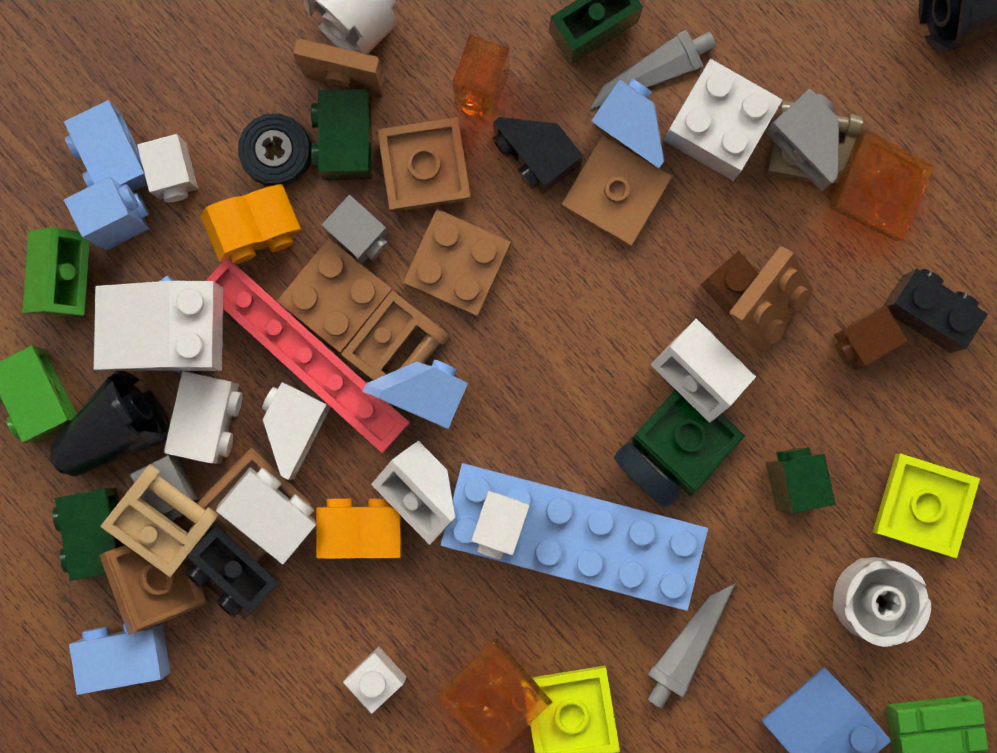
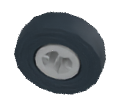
(255, 157)
(647, 474)

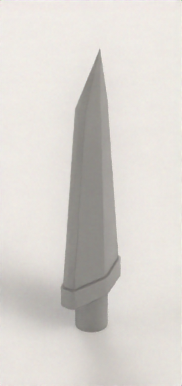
(665, 63)
(683, 656)

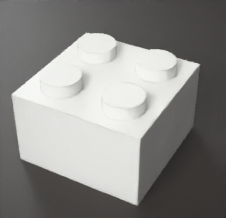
(722, 120)

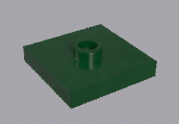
(685, 442)

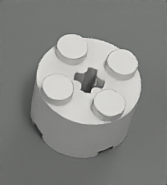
(354, 23)
(900, 585)

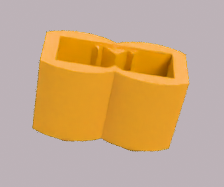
(250, 224)
(358, 531)

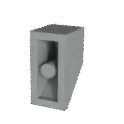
(810, 137)

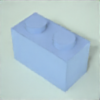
(105, 146)
(108, 213)
(118, 659)

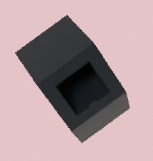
(539, 148)

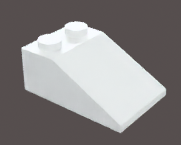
(159, 326)

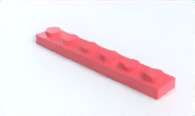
(307, 357)

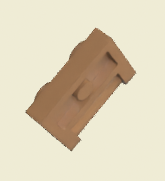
(386, 334)

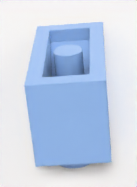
(632, 120)
(422, 390)

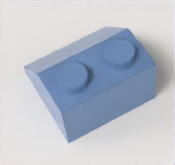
(824, 720)

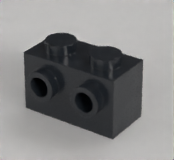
(935, 310)
(229, 574)

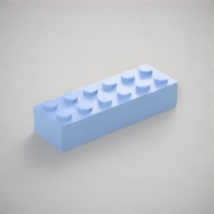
(585, 538)

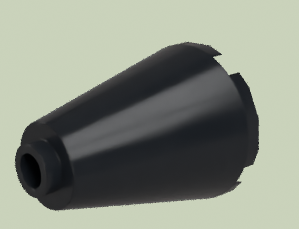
(957, 22)
(110, 427)

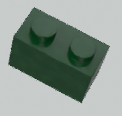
(590, 24)
(343, 134)
(800, 481)
(83, 539)

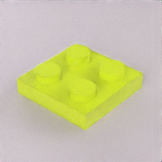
(926, 505)
(580, 714)

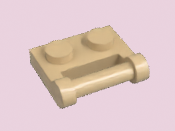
(151, 532)

